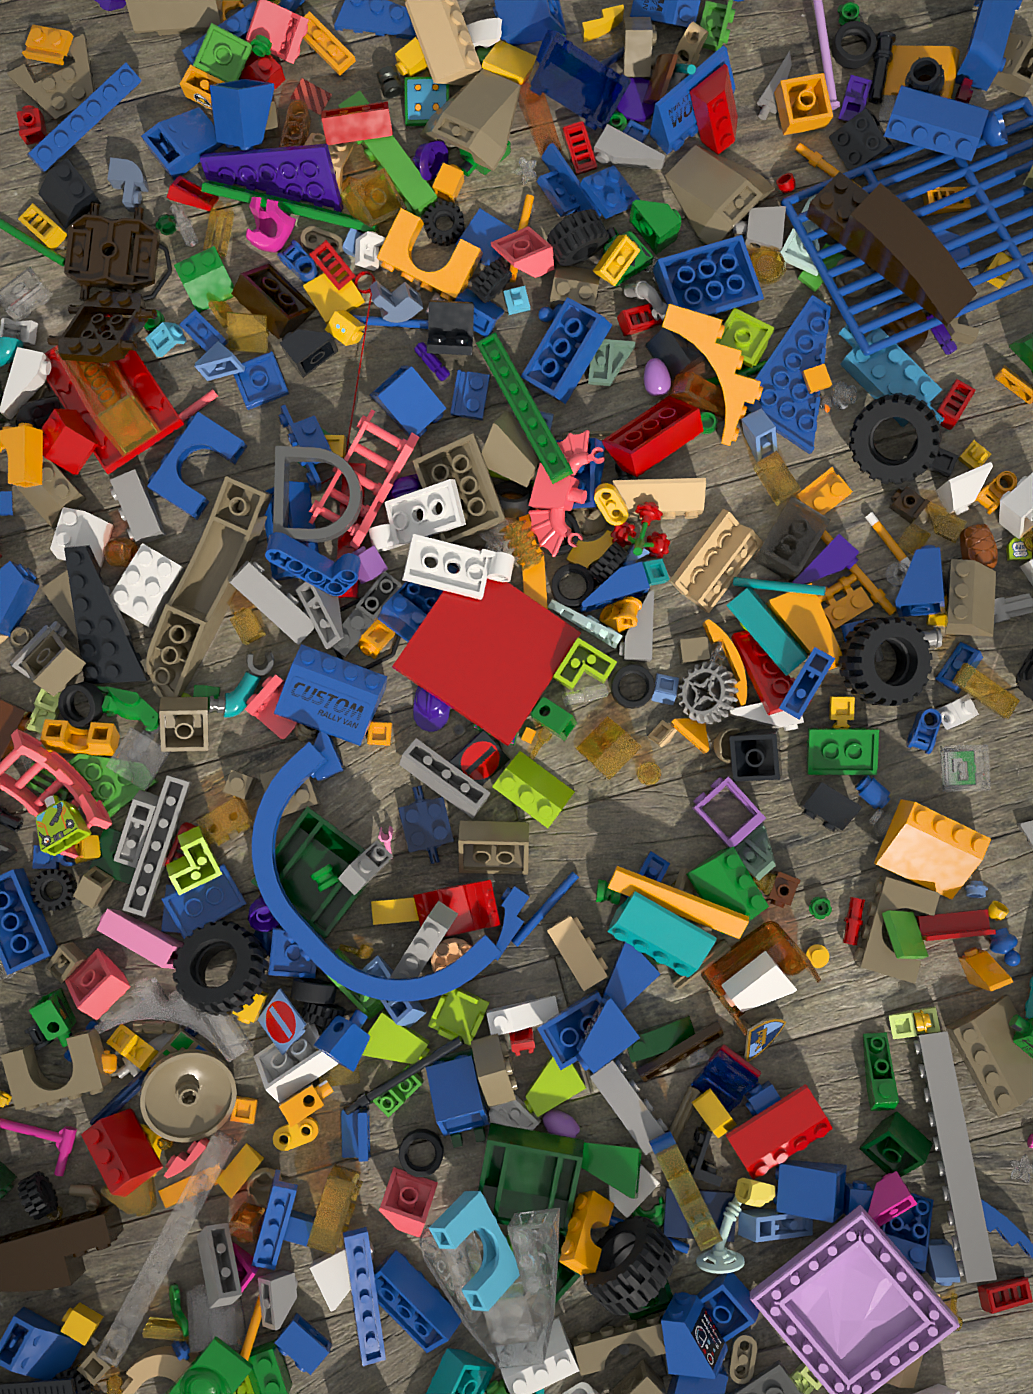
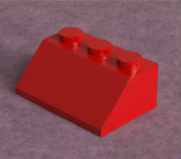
(715, 110)
(122, 1152)

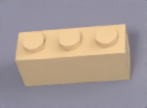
(578, 952)

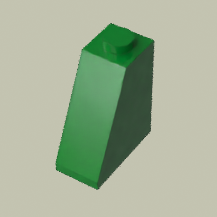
(614, 1166)

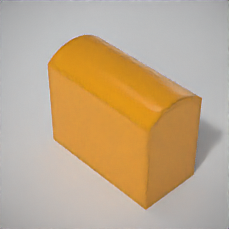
(528, 735)

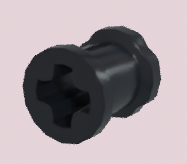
(38, 1040)

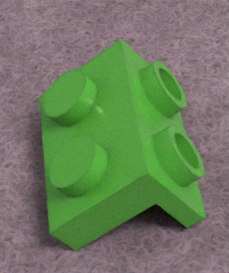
(715, 21)

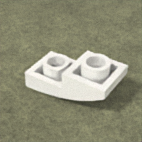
(485, 32)

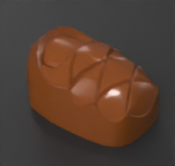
(979, 545)

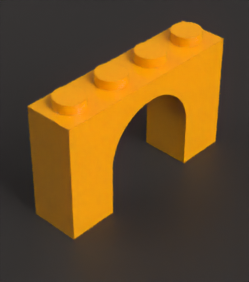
(397, 255)
(24, 453)

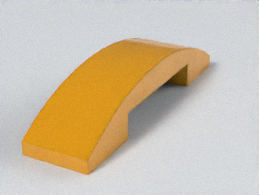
(716, 634)

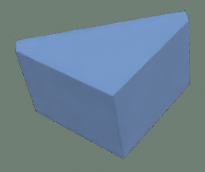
(218, 363)

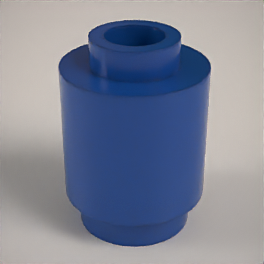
(873, 792)

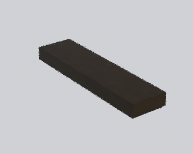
(680, 1052)

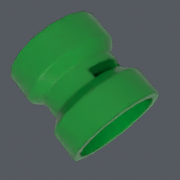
(603, 893)

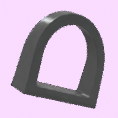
(283, 457)

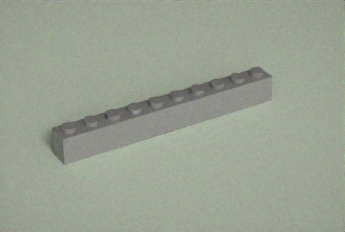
(956, 1157)

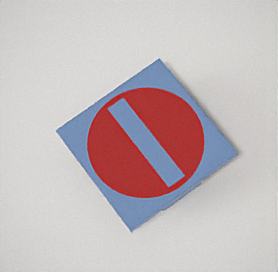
(282, 1022)

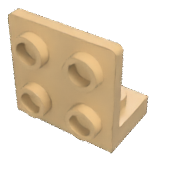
(338, 152)

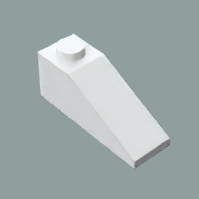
(25, 378)
(757, 714)
(521, 1015)

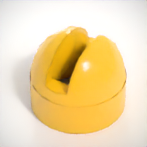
(997, 911)

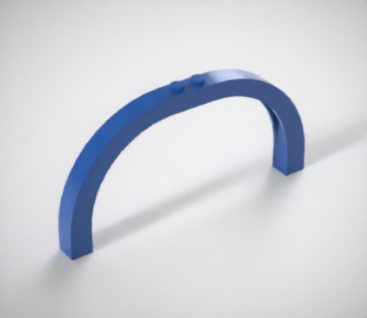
(298, 930)

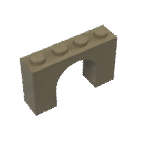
(873, 951)
(32, 1088)

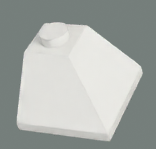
(963, 489)

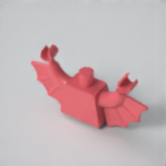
(556, 498)

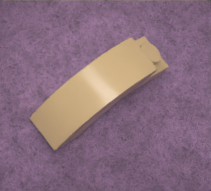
(156, 1362)

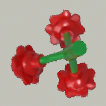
(656, 544)

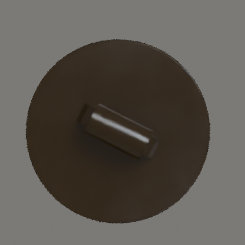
(913, 343)

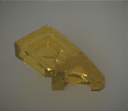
(945, 524)

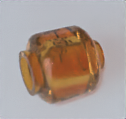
(120, 551)

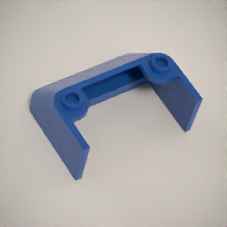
(987, 42)

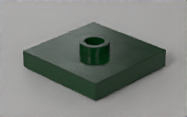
(108, 846)

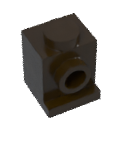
(908, 512)

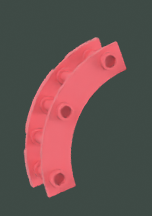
(380, 490)
(65, 776)

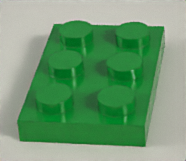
(842, 751)

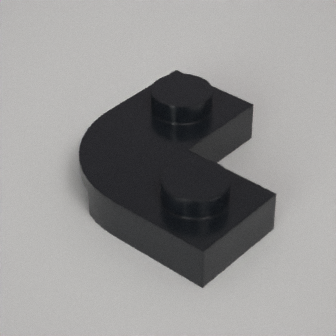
(37, 411)

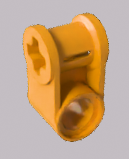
(991, 494)
(621, 614)

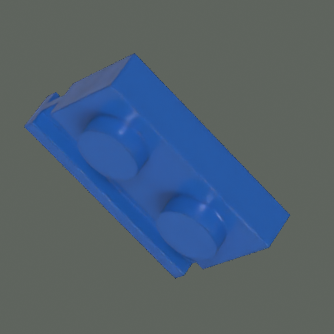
(470, 395)

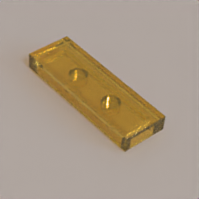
(985, 691)

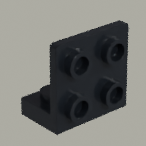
(860, 140)
(450, 327)
(699, 1166)

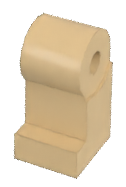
(691, 44)

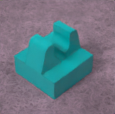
(656, 572)

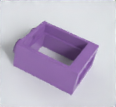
(745, 829)

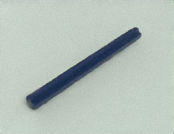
(127, 1092)

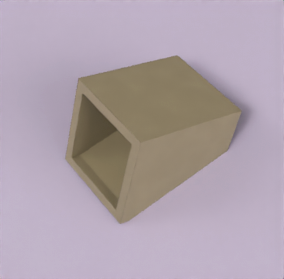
(510, 452)

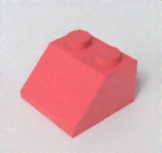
(96, 984)

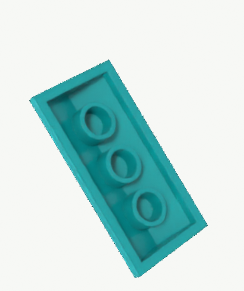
(767, 630)

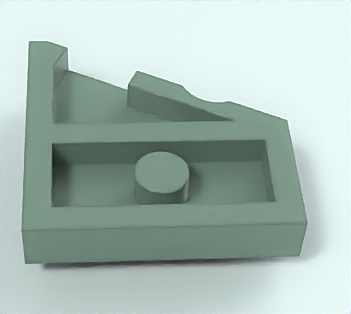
(609, 361)
(756, 852)

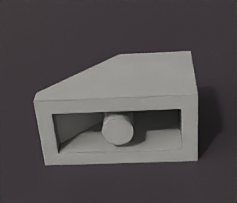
(277, 1297)

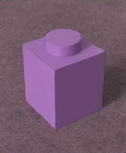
(371, 563)

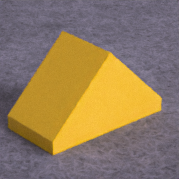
(714, 1113)

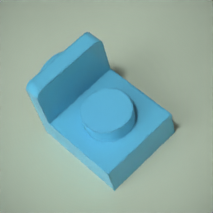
(165, 338)

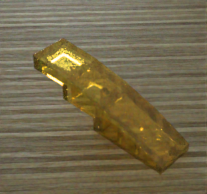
(688, 1197)

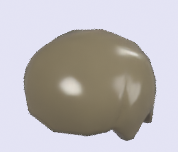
(722, 744)
(260, 1184)

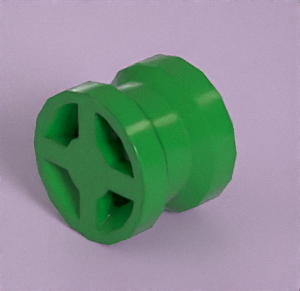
(325, 877)

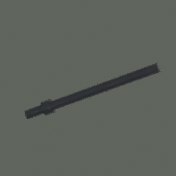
(366, 1098)

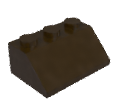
(270, 294)

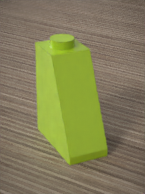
(395, 1041)
(552, 1087)

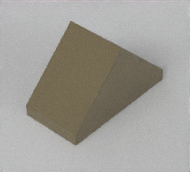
(65, 961)

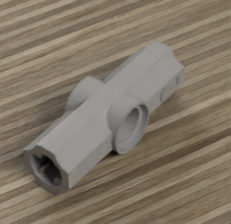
(1012, 607)

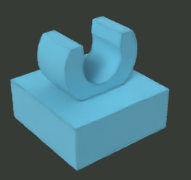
(516, 300)

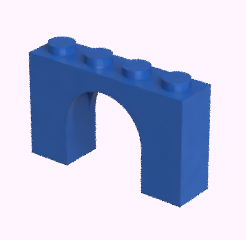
(199, 434)

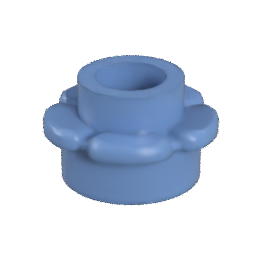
(975, 889)

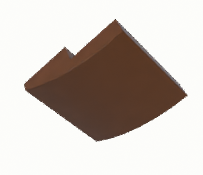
(660, 78)

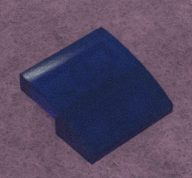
(726, 1080)

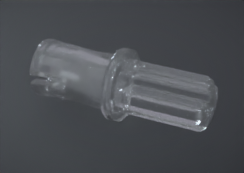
(184, 225)
(585, 694)

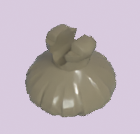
(589, 522)

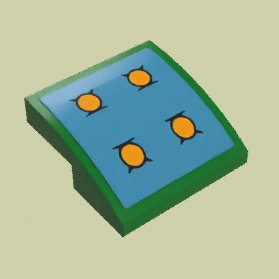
(423, 99)

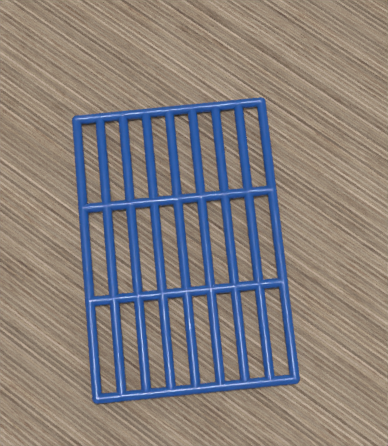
(986, 207)

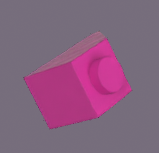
(890, 1199)

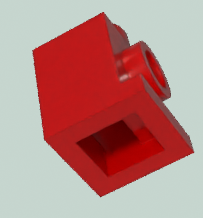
(31, 125)

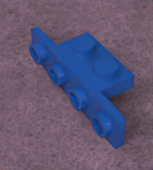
(562, 185)
(305, 434)

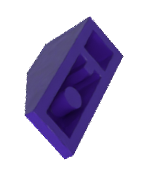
(830, 561)

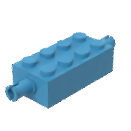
(888, 371)

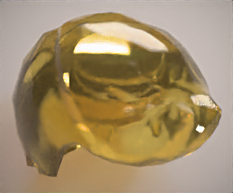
(768, 265)

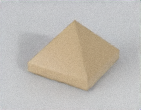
(662, 734)

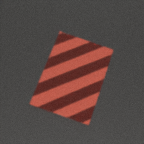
(312, 95)

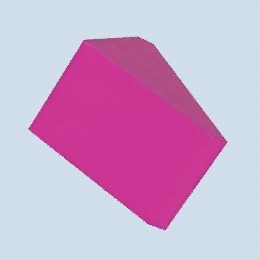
(244, 1268)

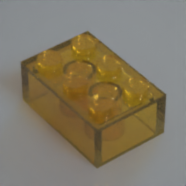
(335, 1209)

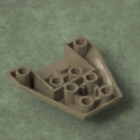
(477, 118)
(715, 192)

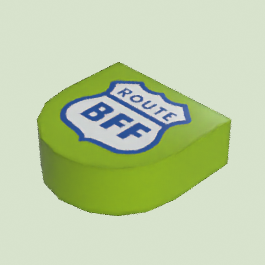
(1017, 551)

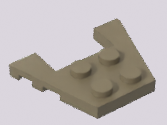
(63, 90)

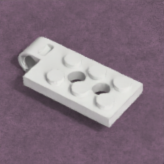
(404, 520)
(473, 566)

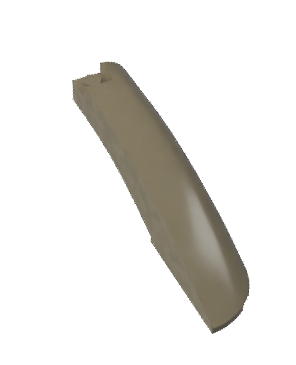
(204, 590)

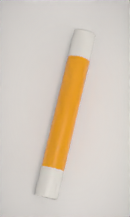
(887, 538)

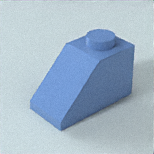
(760, 434)

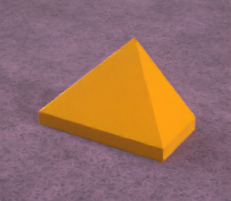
(693, 732)

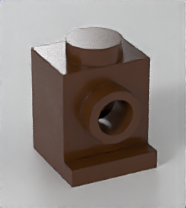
(790, 883)

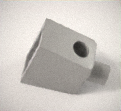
(762, 228)

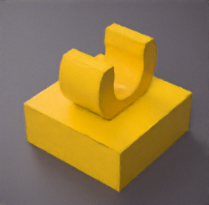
(974, 455)

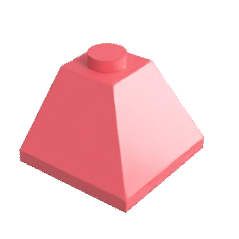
(526, 252)
(407, 1201)

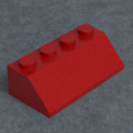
(654, 435)
(779, 1131)

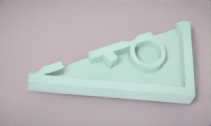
(794, 250)
(587, 623)

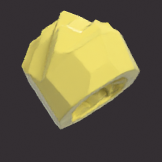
(754, 1192)

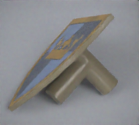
(761, 1036)

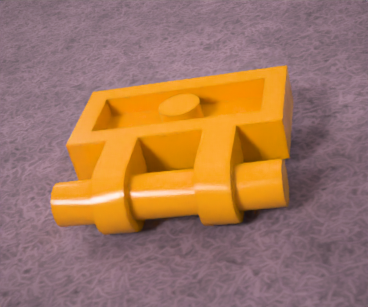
(847, 607)

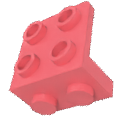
(280, 27)
(264, 704)

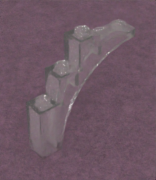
(153, 1003)

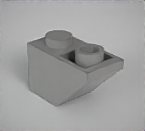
(365, 867)

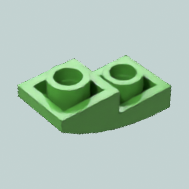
(395, 1097)

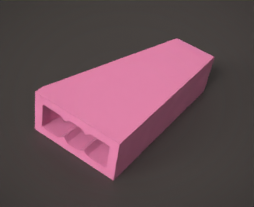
(140, 937)

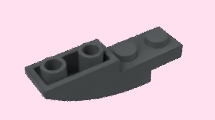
(366, 612)

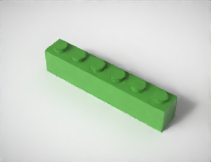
(405, 176)

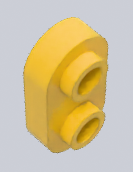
(610, 502)
(295, 1134)

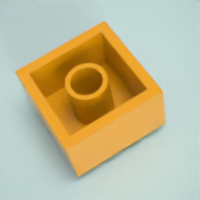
(803, 104)

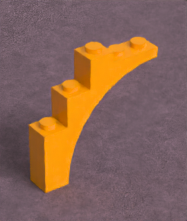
(702, 332)

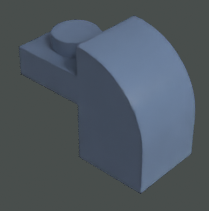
(127, 176)
(398, 305)

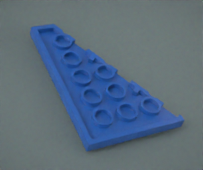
(784, 389)

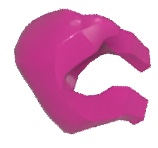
(272, 226)

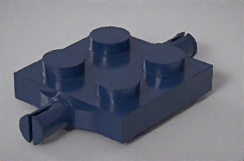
(426, 824)

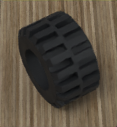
(578, 237)

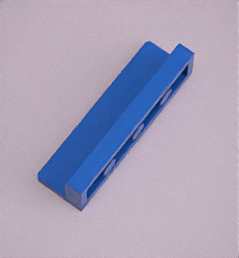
(274, 1223)

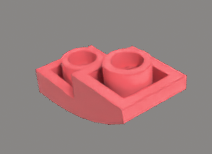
(183, 1160)

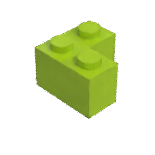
(583, 659)
(196, 866)

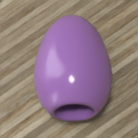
(656, 378)
(560, 1123)

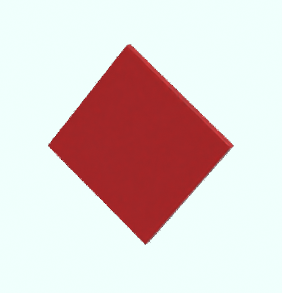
(488, 655)

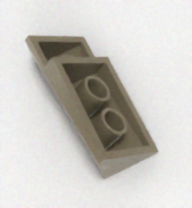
(174, 16)

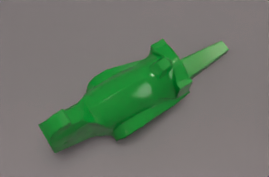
(129, 706)

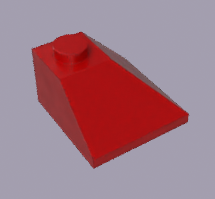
(263, 69)

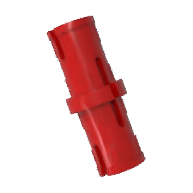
(853, 921)

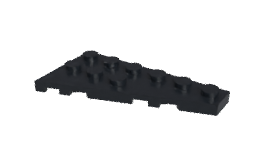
(99, 624)

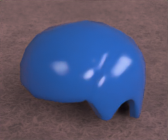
(994, 130)

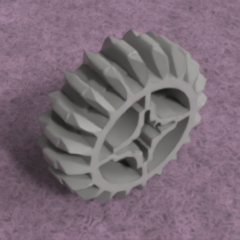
(719, 679)

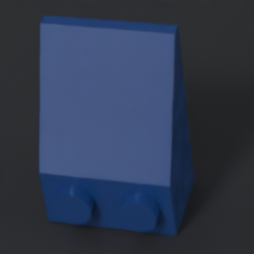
(590, 475)
(625, 582)
(567, 1027)
(729, 1305)

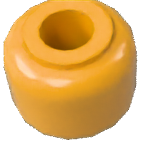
(109, 1062)

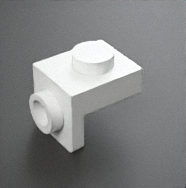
(368, 249)
(28, 330)
(957, 712)

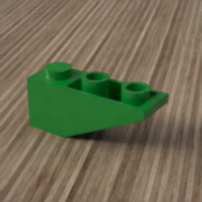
(879, 1072)

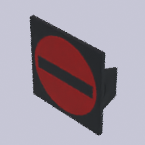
(480, 758)

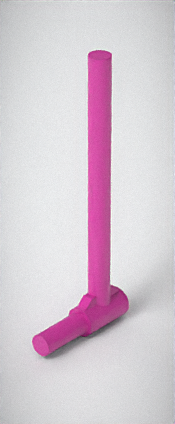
(64, 1139)

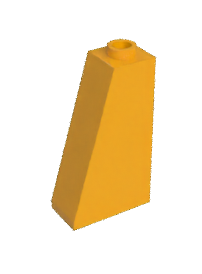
(806, 622)

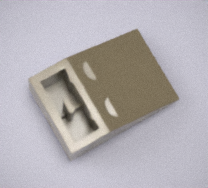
(1018, 69)

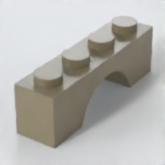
(594, 1348)

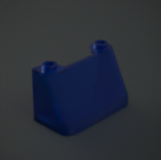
(577, 80)

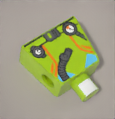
(60, 826)

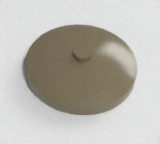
(187, 1095)

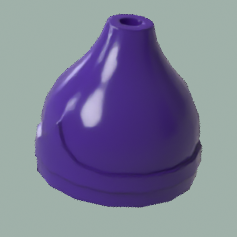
(261, 917)

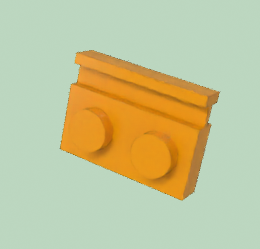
(47, 44)
(825, 492)

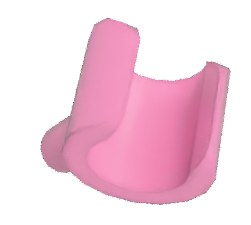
(386, 838)

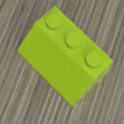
(533, 789)

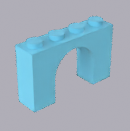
(499, 1264)

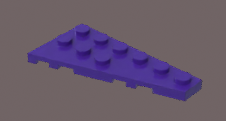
(283, 172)

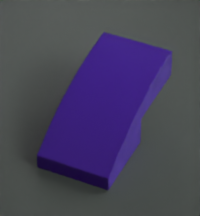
(854, 98)

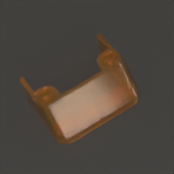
(767, 938)

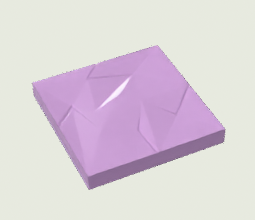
(854, 1307)

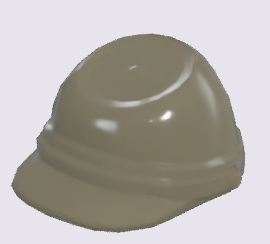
(852, 275)

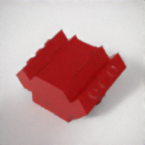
(471, 901)

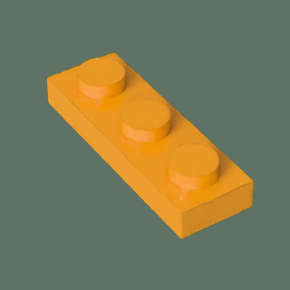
(327, 45)

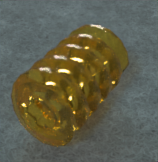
(522, 545)

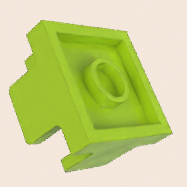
(747, 335)
(458, 1015)

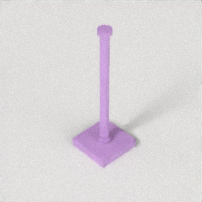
(825, 53)

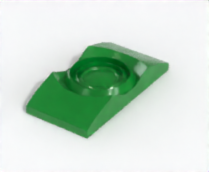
(214, 1371)

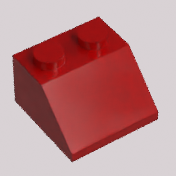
(67, 440)

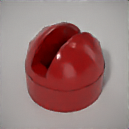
(786, 183)

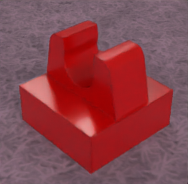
(522, 1040)

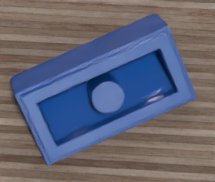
(962, 654)

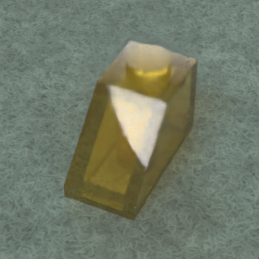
(139, 1201)

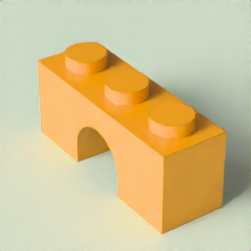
(64, 738)
(578, 1249)

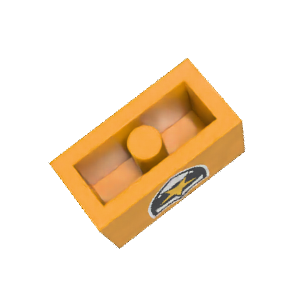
(197, 86)

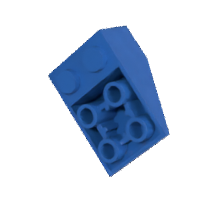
(181, 141)
(408, 608)
(912, 1231)
(36, 1346)

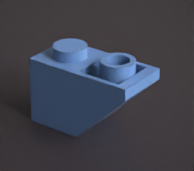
(942, 1262)

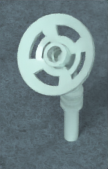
(719, 1252)

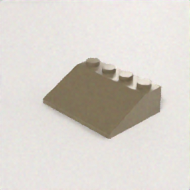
(478, 497)
(992, 1058)

